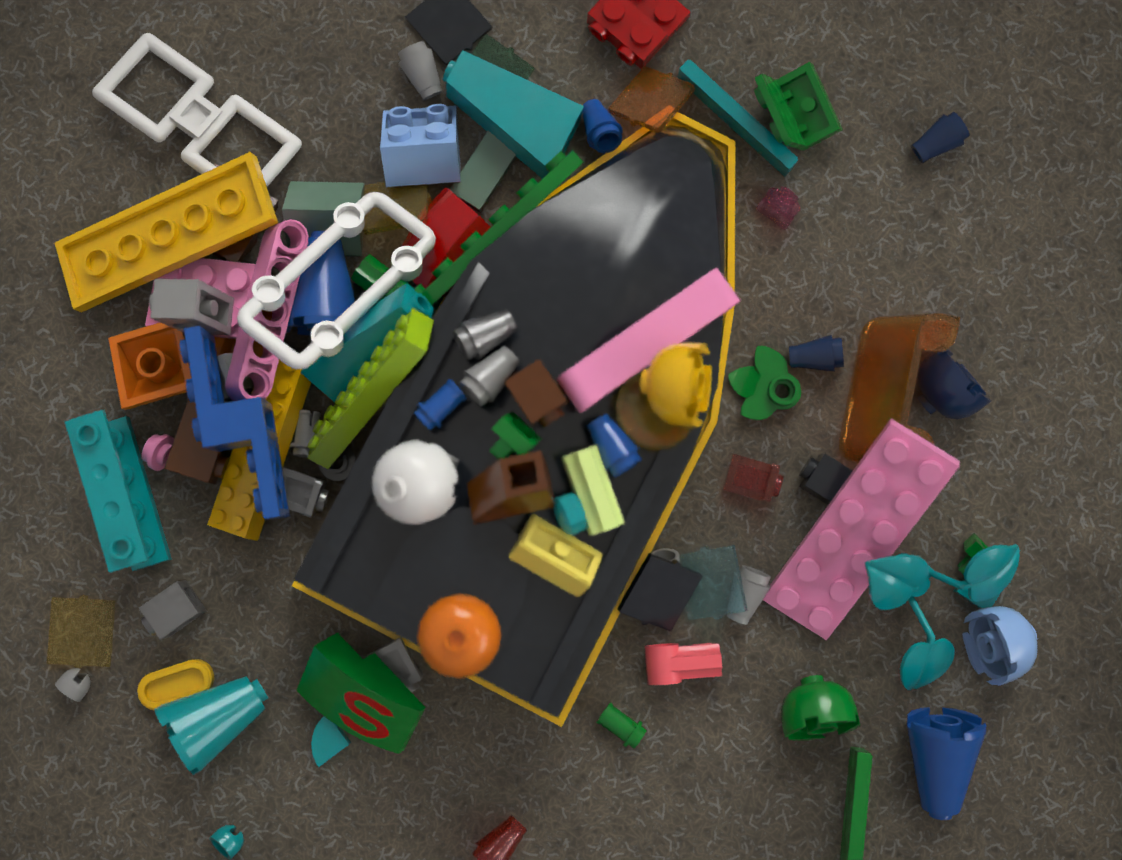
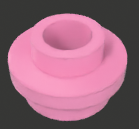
(157, 451)

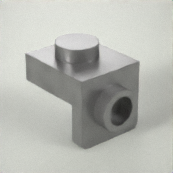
(305, 493)

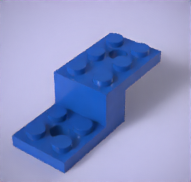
(234, 423)

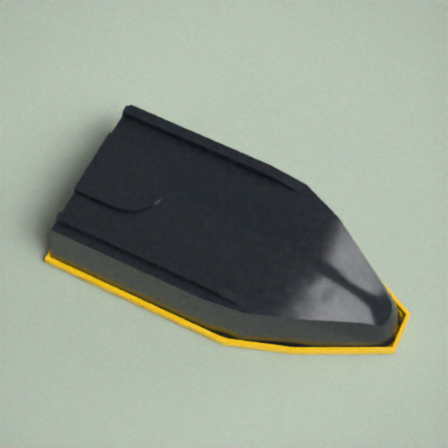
(572, 279)

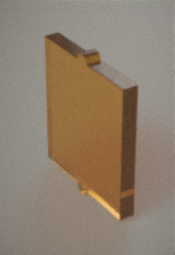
(652, 99)

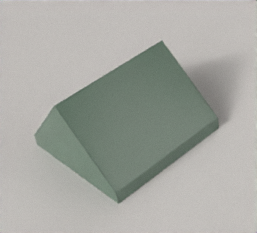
(315, 204)

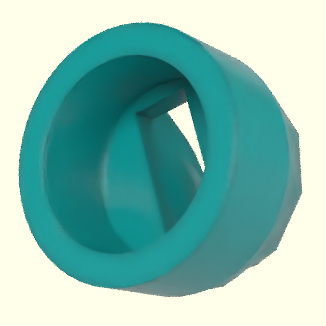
(226, 842)

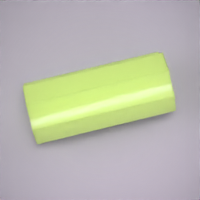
(593, 489)

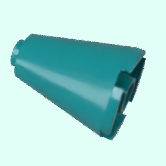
(210, 719)

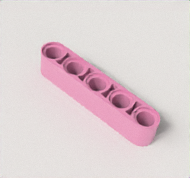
(637, 346)
(244, 361)

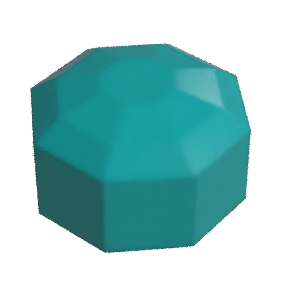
(570, 513)

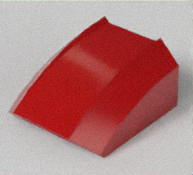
(452, 225)

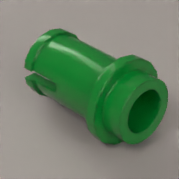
(622, 726)

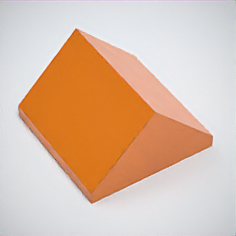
(148, 365)

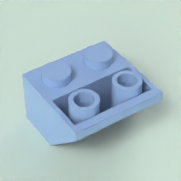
(420, 145)

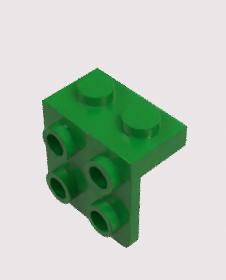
(798, 107)

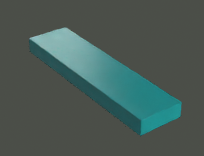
(738, 118)

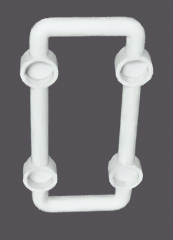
(328, 335)

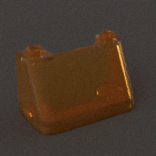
(887, 375)

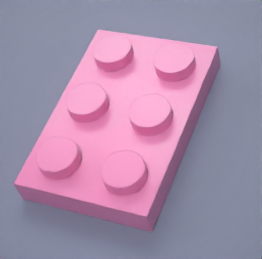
(226, 276)

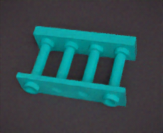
(118, 491)

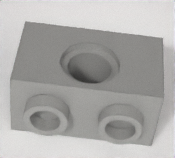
(191, 304)

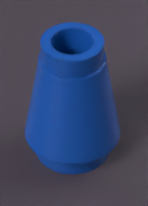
(601, 127)
(615, 447)

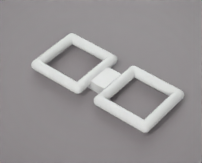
(192, 112)

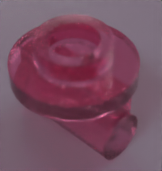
(779, 206)

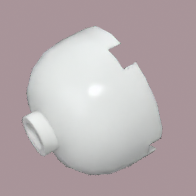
(414, 482)

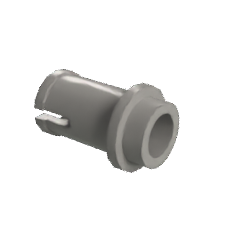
(304, 432)

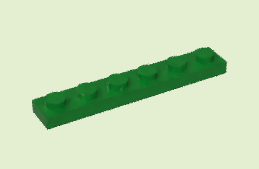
(503, 219)

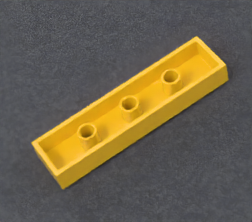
(234, 503)

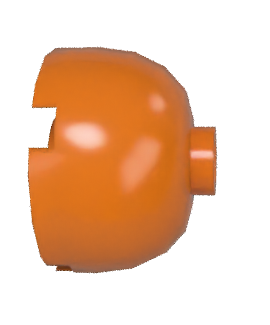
(459, 635)

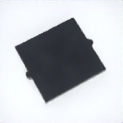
(448, 26)
(659, 592)

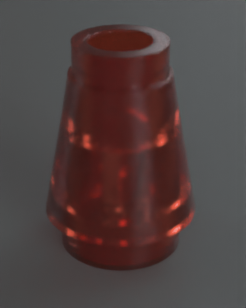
(501, 841)

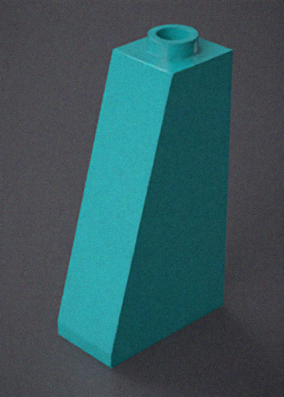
(513, 109)
(334, 372)

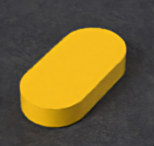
(175, 682)

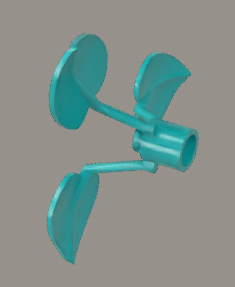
(906, 576)

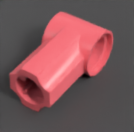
(673, 663)

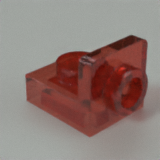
(753, 479)

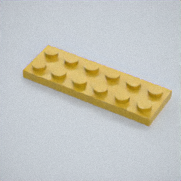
(166, 232)

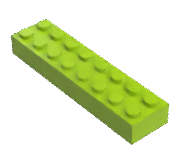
(370, 388)

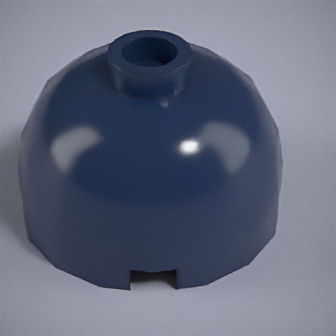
(949, 387)

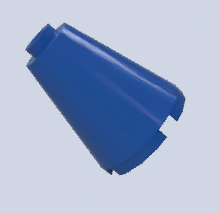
(322, 290)
(944, 757)

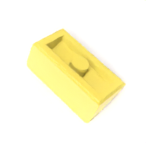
(556, 556)

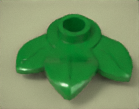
(759, 383)

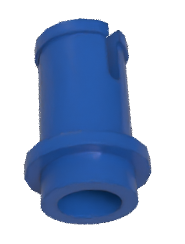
(439, 405)

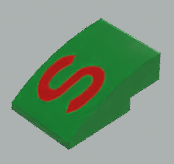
(360, 695)

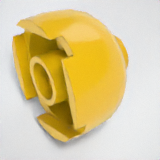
(678, 384)

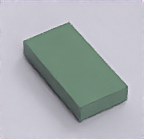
(483, 172)

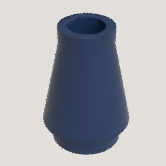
(941, 137)
(818, 354)

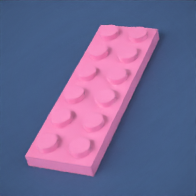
(860, 524)

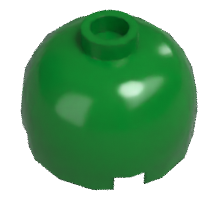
(818, 709)

